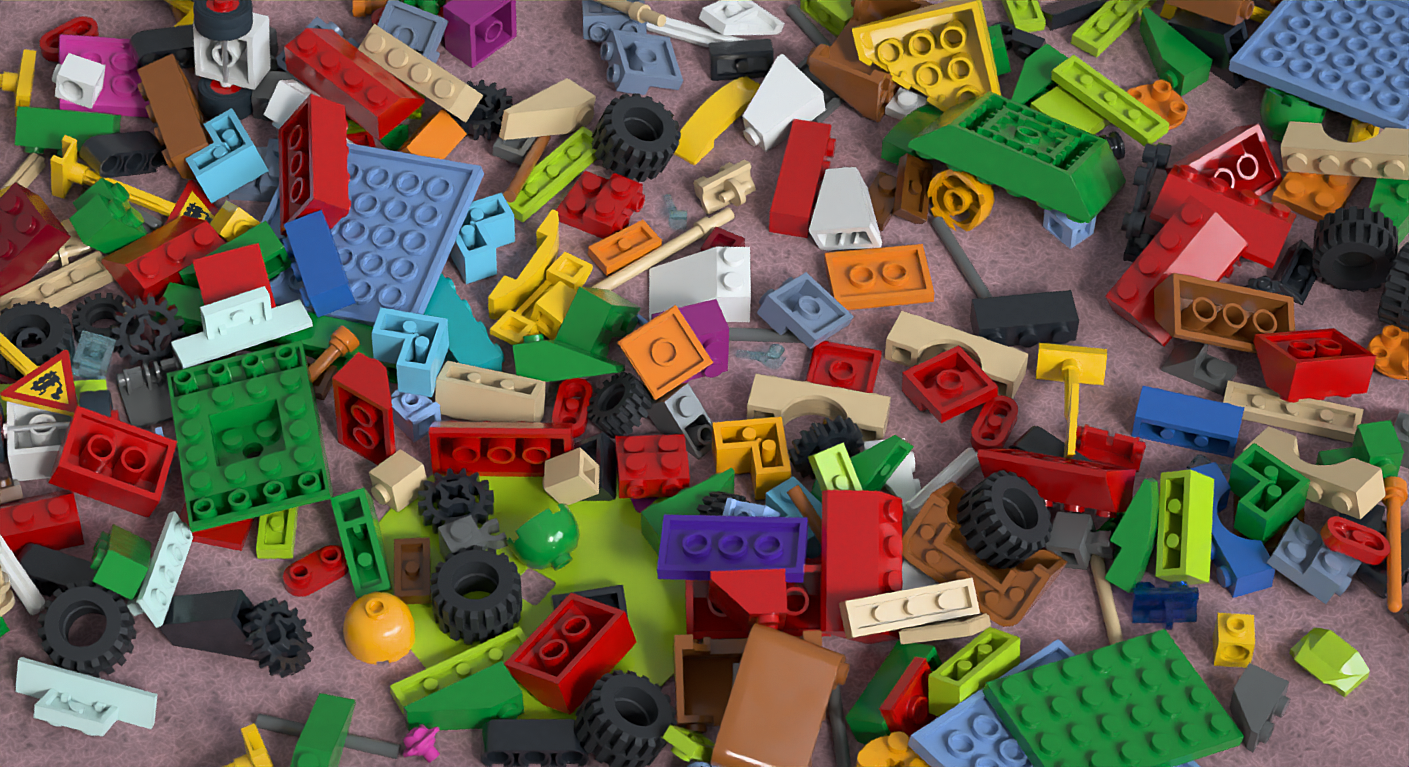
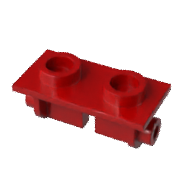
(1109, 450)

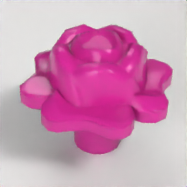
(420, 742)

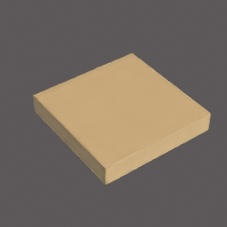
(945, 629)

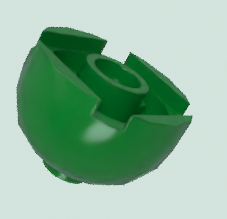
(1281, 107)
(547, 539)

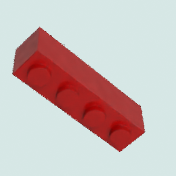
(801, 177)

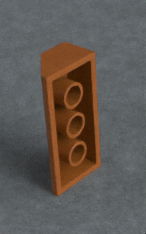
(175, 111)
(1220, 312)

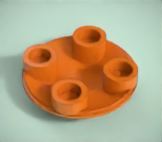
(1162, 101)
(1391, 352)

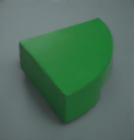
(396, 137)

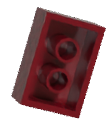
(27, 237)

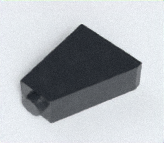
(1216, 40)
(210, 622)

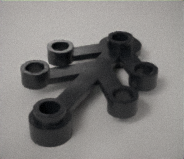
(1156, 158)

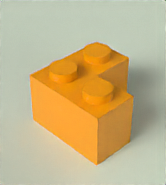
(752, 448)

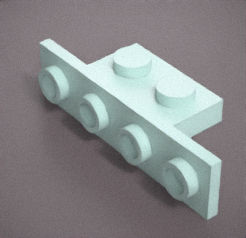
(239, 324)
(163, 572)
(83, 700)

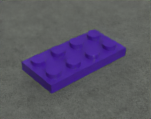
(706, 543)

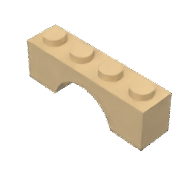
(420, 73)
(1311, 150)
(920, 339)
(793, 398)
(1347, 487)

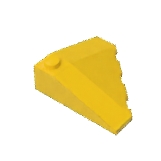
(935, 50)

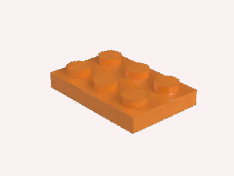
(1314, 193)
(879, 277)

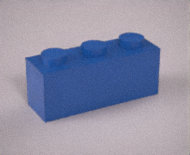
(317, 264)
(1187, 421)

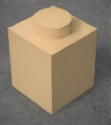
(571, 477)
(397, 480)

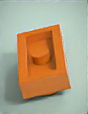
(624, 247)

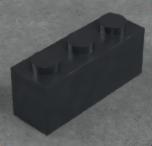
(1026, 318)

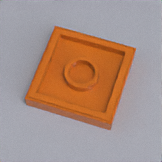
(665, 352)

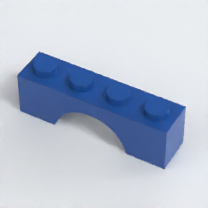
(1238, 561)

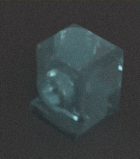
(93, 356)

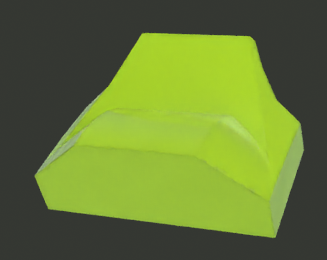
(1330, 660)

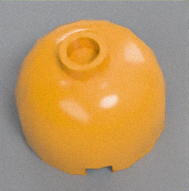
(957, 192)
(379, 628)

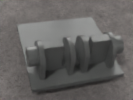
(147, 392)

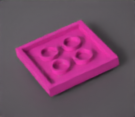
(120, 88)

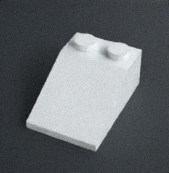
(702, 277)

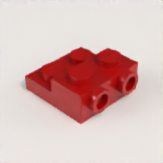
(601, 204)
(948, 384)
(651, 465)

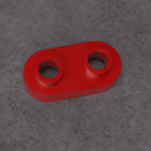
(78, 26)
(573, 410)
(992, 426)
(1355, 540)
(317, 571)

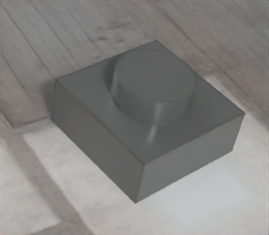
(513, 149)

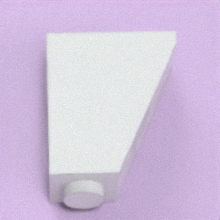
(780, 99)
(844, 213)

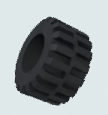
(645, 120)
(1354, 248)
(1395, 297)
(46, 319)
(1004, 520)
(469, 573)
(74, 604)
(624, 720)

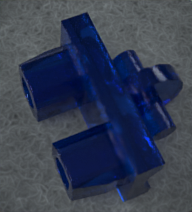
(1165, 604)

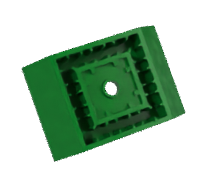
(1025, 154)
(241, 408)

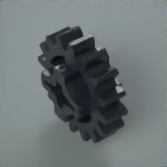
(485, 116)
(135, 335)
(823, 437)
(455, 499)
(278, 637)

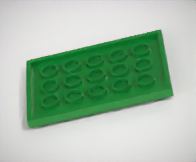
(1114, 708)

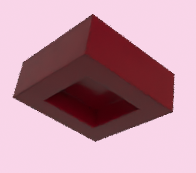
(722, 238)

